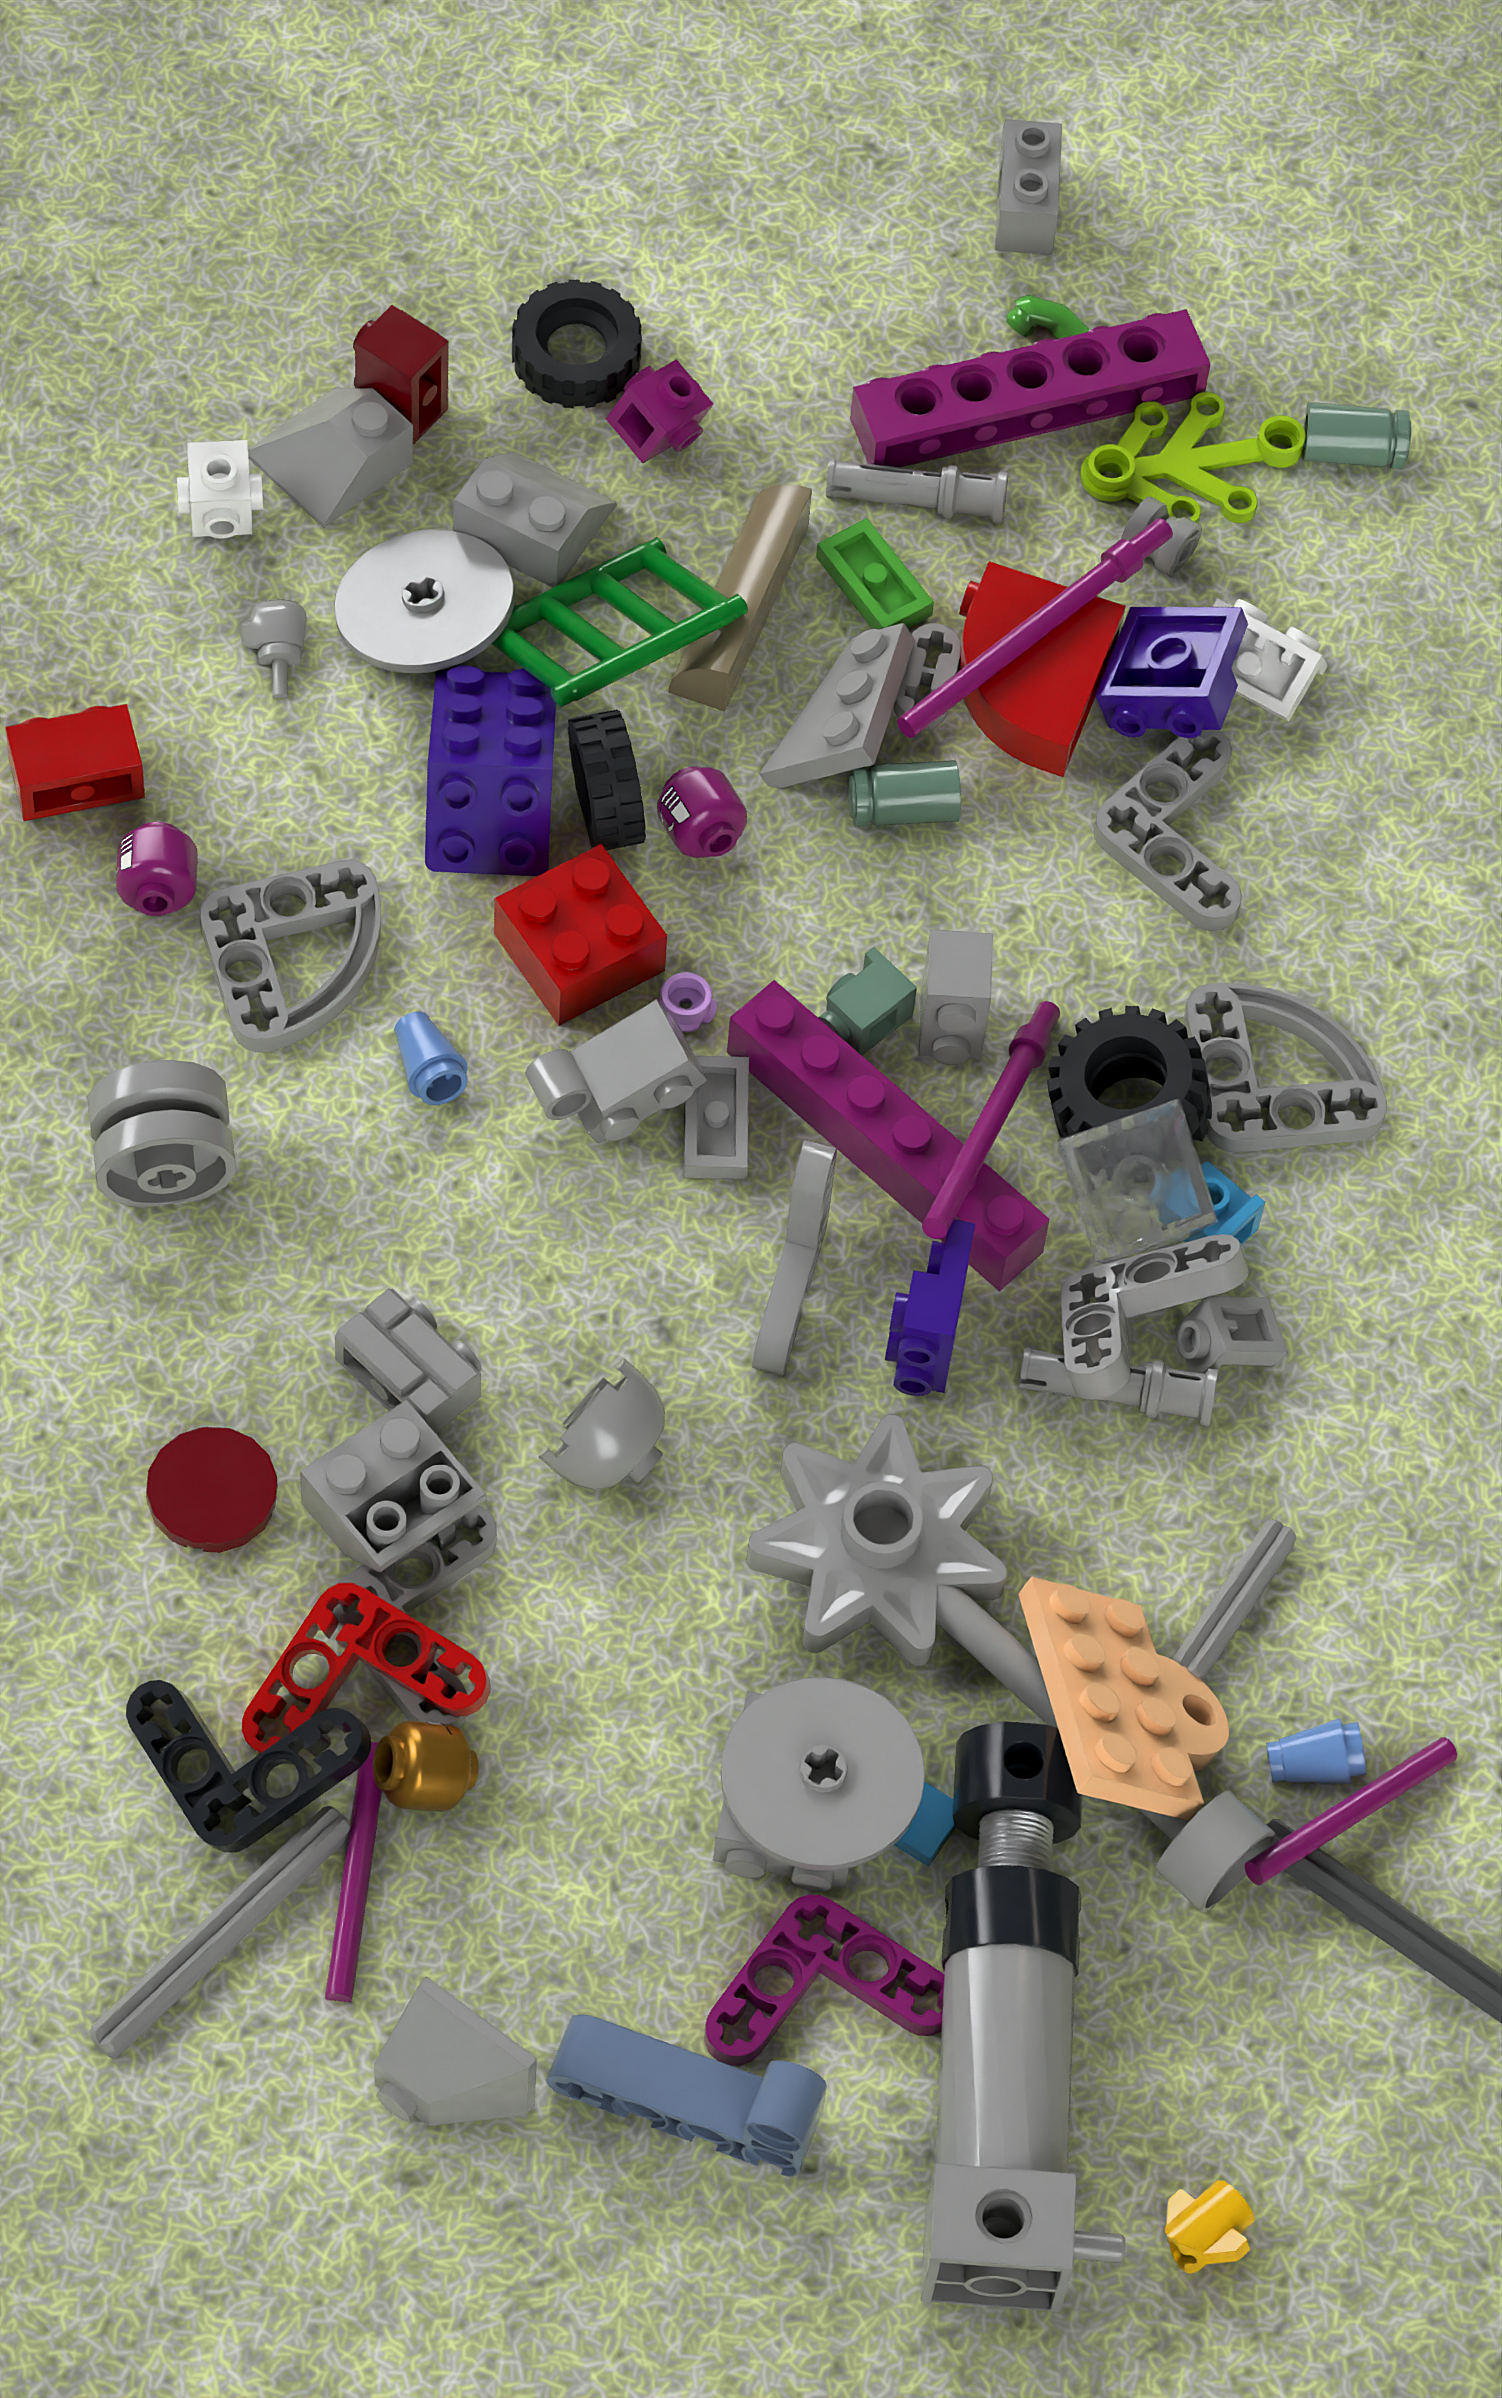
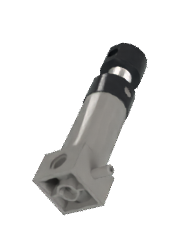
(1010, 1959)

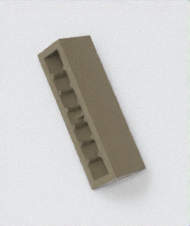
(756, 573)

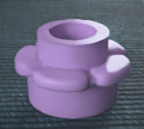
(692, 989)

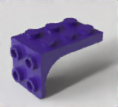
(489, 773)

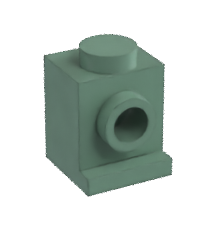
(870, 1004)

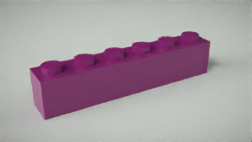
(880, 1128)

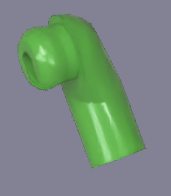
(1051, 315)

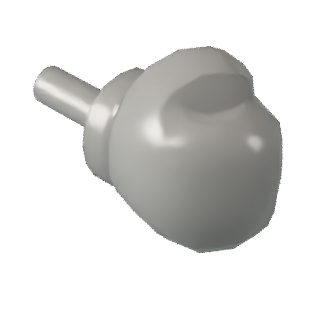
(278, 635)

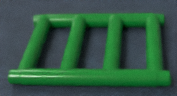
(615, 660)

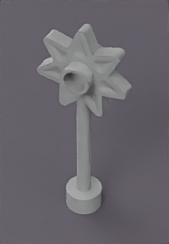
(895, 1553)

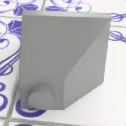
(336, 451)
(452, 2064)

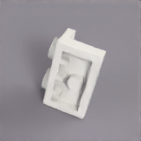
(1274, 666)

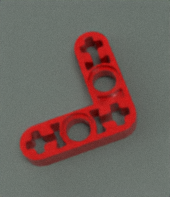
(368, 1645)

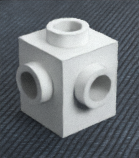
(219, 489)

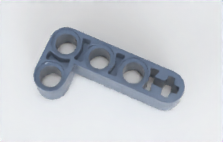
(690, 2093)

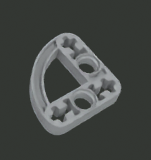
(259, 923)
(1246, 1099)

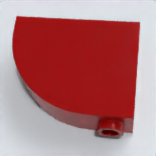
(1046, 693)

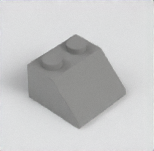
(530, 515)

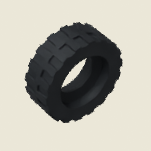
(576, 304)
(607, 780)

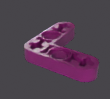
(805, 1962)

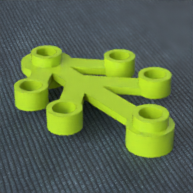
(1185, 463)

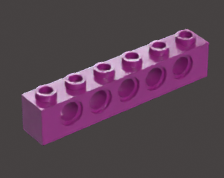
(1029, 390)

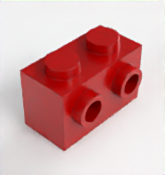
(75, 761)

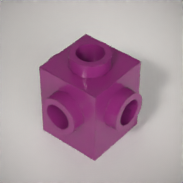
(666, 400)

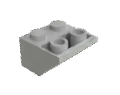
(388, 1489)

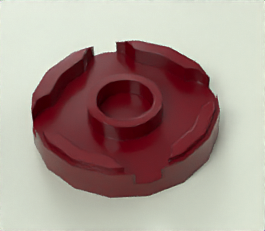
(212, 1489)

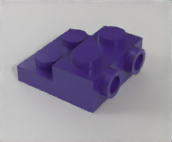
(1172, 670)
(927, 1317)

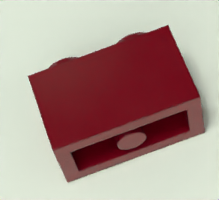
(405, 366)

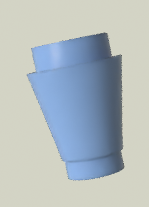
(430, 1060)
(1319, 1754)

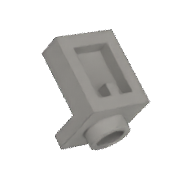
(1230, 1333)

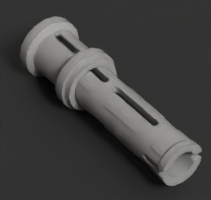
(945, 490)
(1150, 1387)

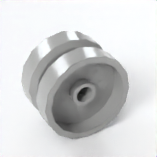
(161, 1133)

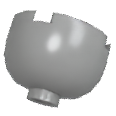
(611, 1433)

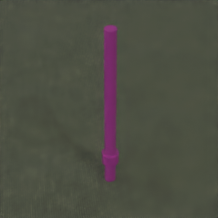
(1116, 564)
(1026, 1052)

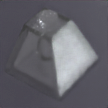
(1138, 1183)

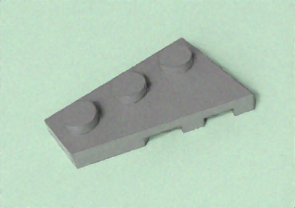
(847, 712)

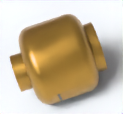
(425, 1766)

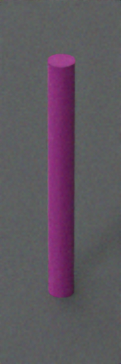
(1350, 1811)
(354, 1884)

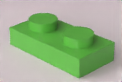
(874, 577)

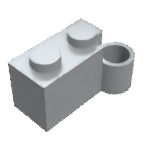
(619, 1075)

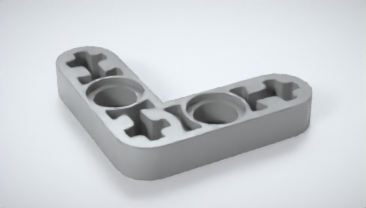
(1153, 820)
(804, 1238)
(1132, 1289)
(407, 1597)

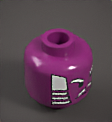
(700, 810)
(156, 866)

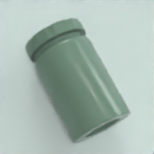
(1356, 435)
(905, 793)

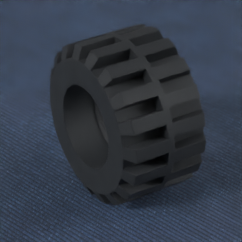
(1123, 1049)

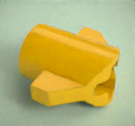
(1207, 2227)

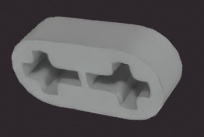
(916, 672)

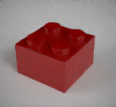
(580, 934)

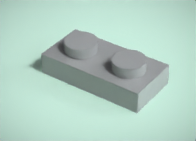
(718, 1121)

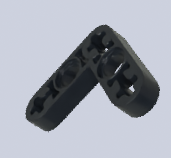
(223, 1784)

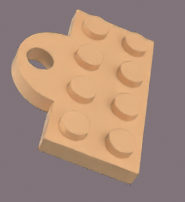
(1123, 1712)

